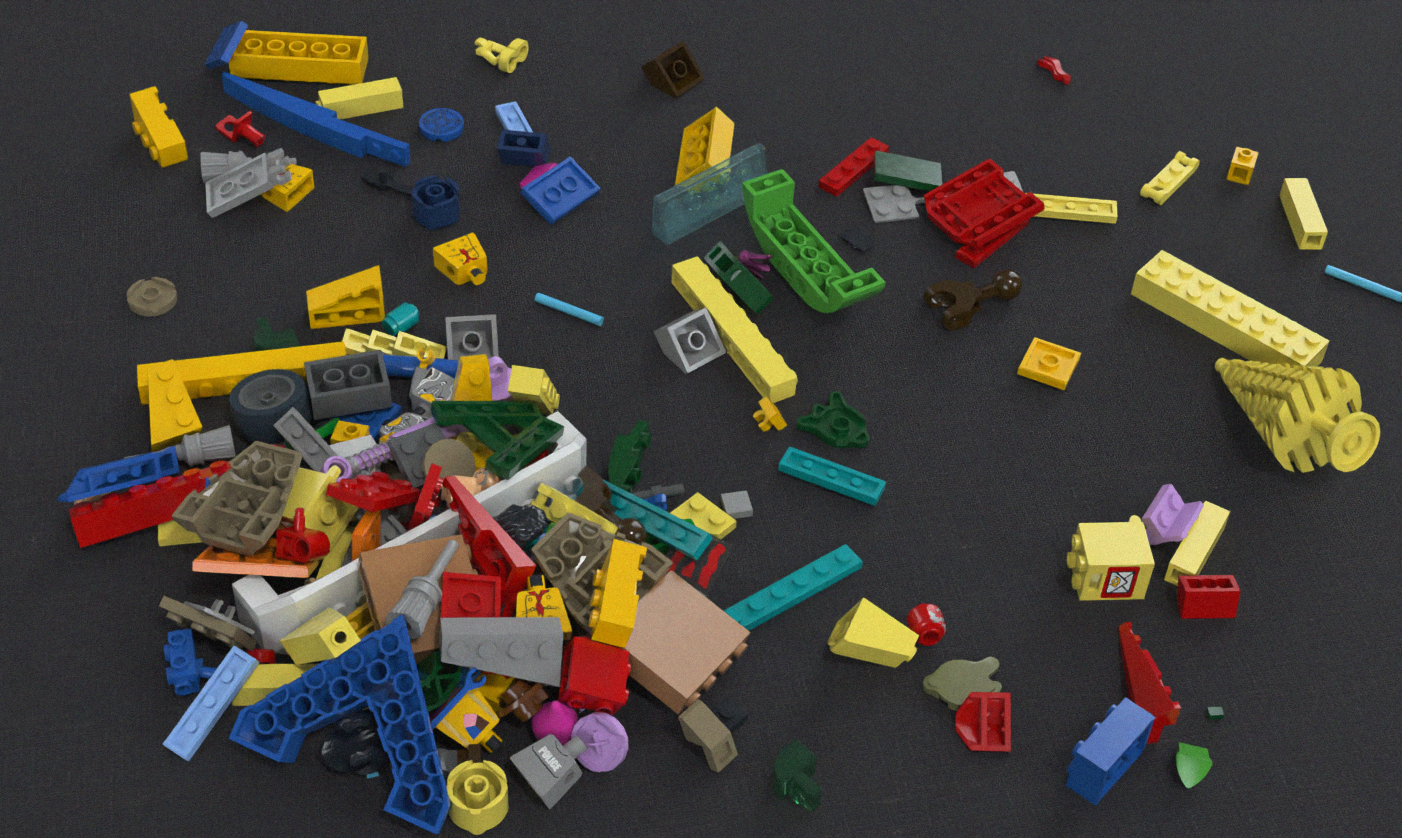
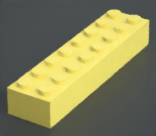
(1225, 314)

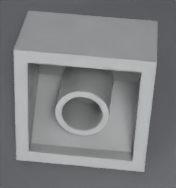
(471, 336)
(690, 340)

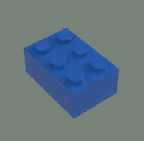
(1109, 750)

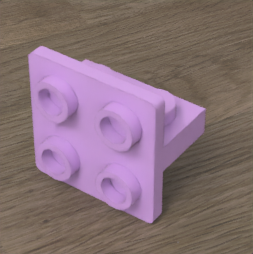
(1169, 517)

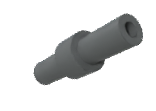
(668, 491)

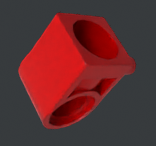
(301, 543)

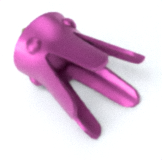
(747, 259)

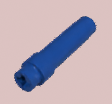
(405, 365)

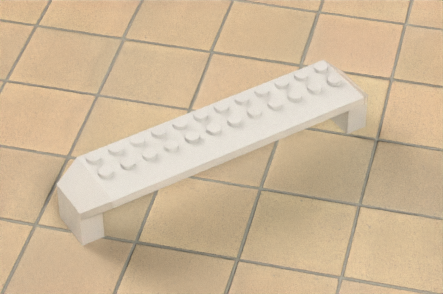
(342, 590)

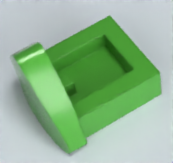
(1192, 763)

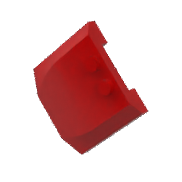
(980, 205)

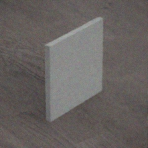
(214, 611)

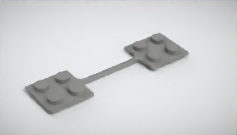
(897, 203)

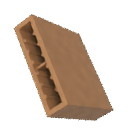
(388, 571)
(681, 642)

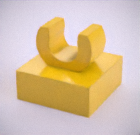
(770, 415)

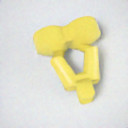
(507, 57)

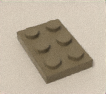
(206, 624)

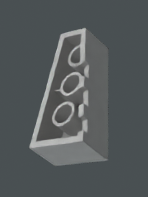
(505, 645)

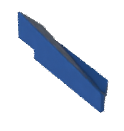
(121, 474)

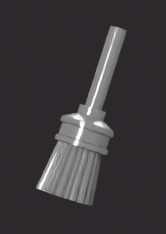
(218, 163)
(208, 446)
(422, 595)

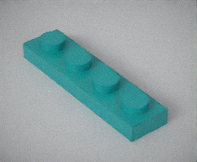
(832, 476)

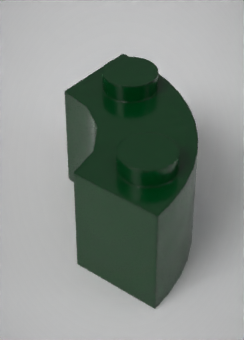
(437, 680)

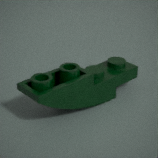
(738, 277)
(627, 455)

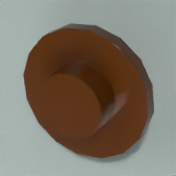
(522, 699)

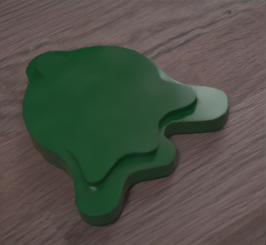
(836, 424)

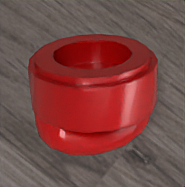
(262, 655)

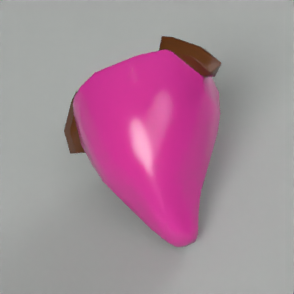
(555, 719)

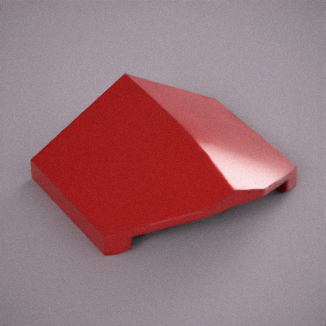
(985, 721)

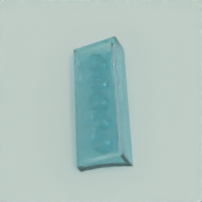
(706, 195)

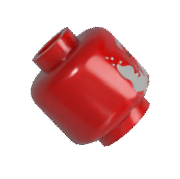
(927, 622)

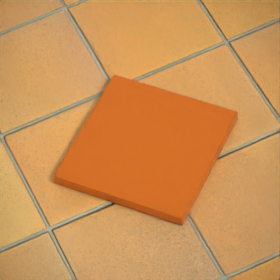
(260, 563)

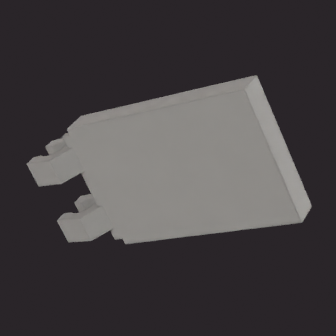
(246, 182)

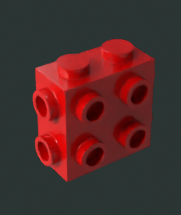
(594, 676)

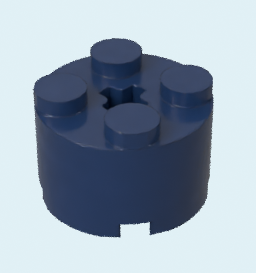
(436, 202)

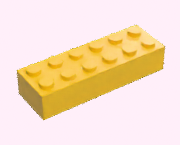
(300, 57)

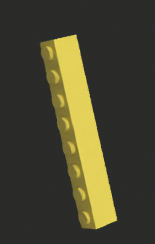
(738, 334)

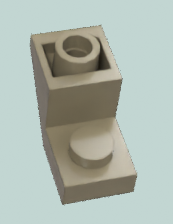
(706, 730)

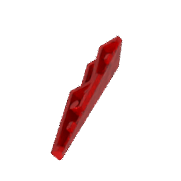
(489, 544)
(1145, 683)

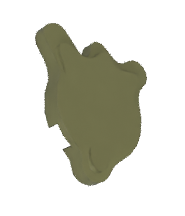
(958, 678)

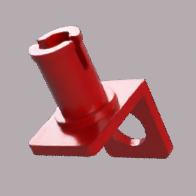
(242, 128)

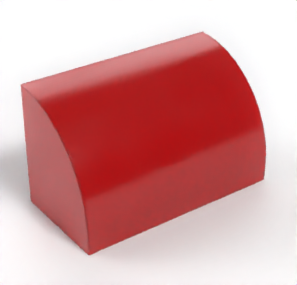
(1207, 596)

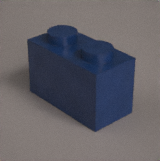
(523, 148)

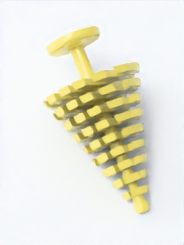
(1303, 411)

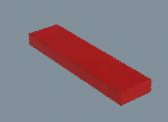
(974, 256)

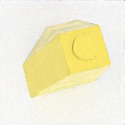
(872, 636)

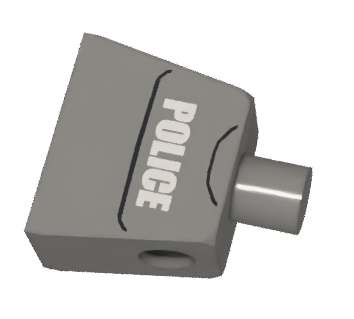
(550, 767)

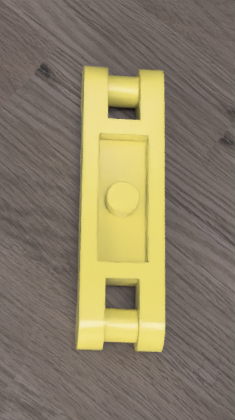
(1170, 178)
(562, 504)

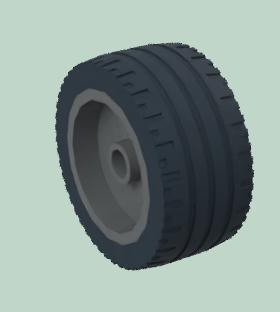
(264, 400)

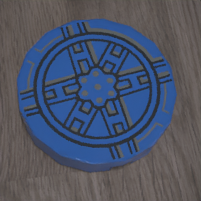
(441, 124)

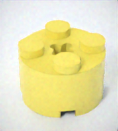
(477, 796)

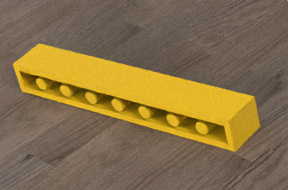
(221, 373)

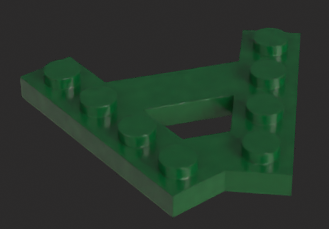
(485, 422)

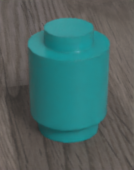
(401, 319)

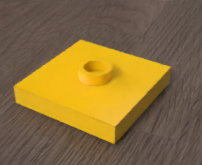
(1049, 363)

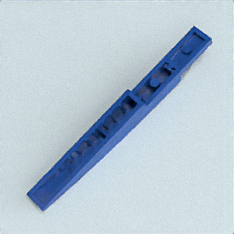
(315, 121)

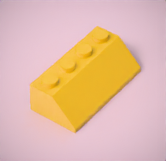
(704, 144)

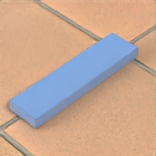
(211, 703)

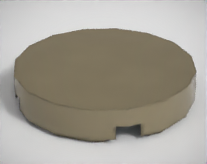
(151, 297)
(451, 456)

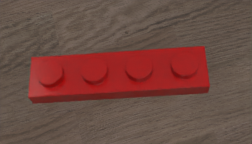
(851, 167)

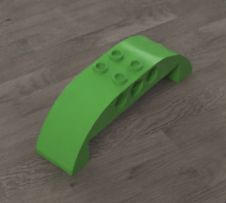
(800, 250)

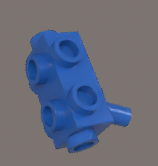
(185, 667)

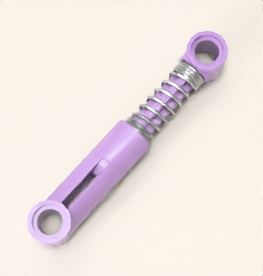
(353, 465)

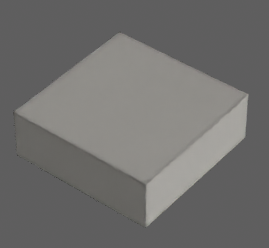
(737, 504)

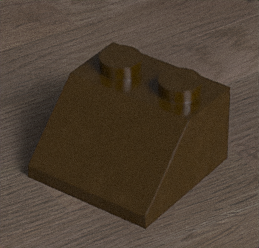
(673, 70)

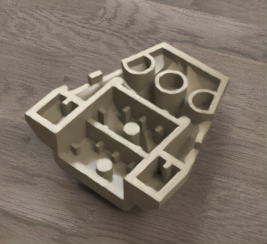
(245, 502)
(574, 552)

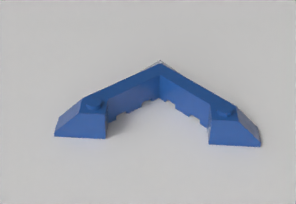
(370, 674)

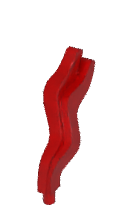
(1054, 67)

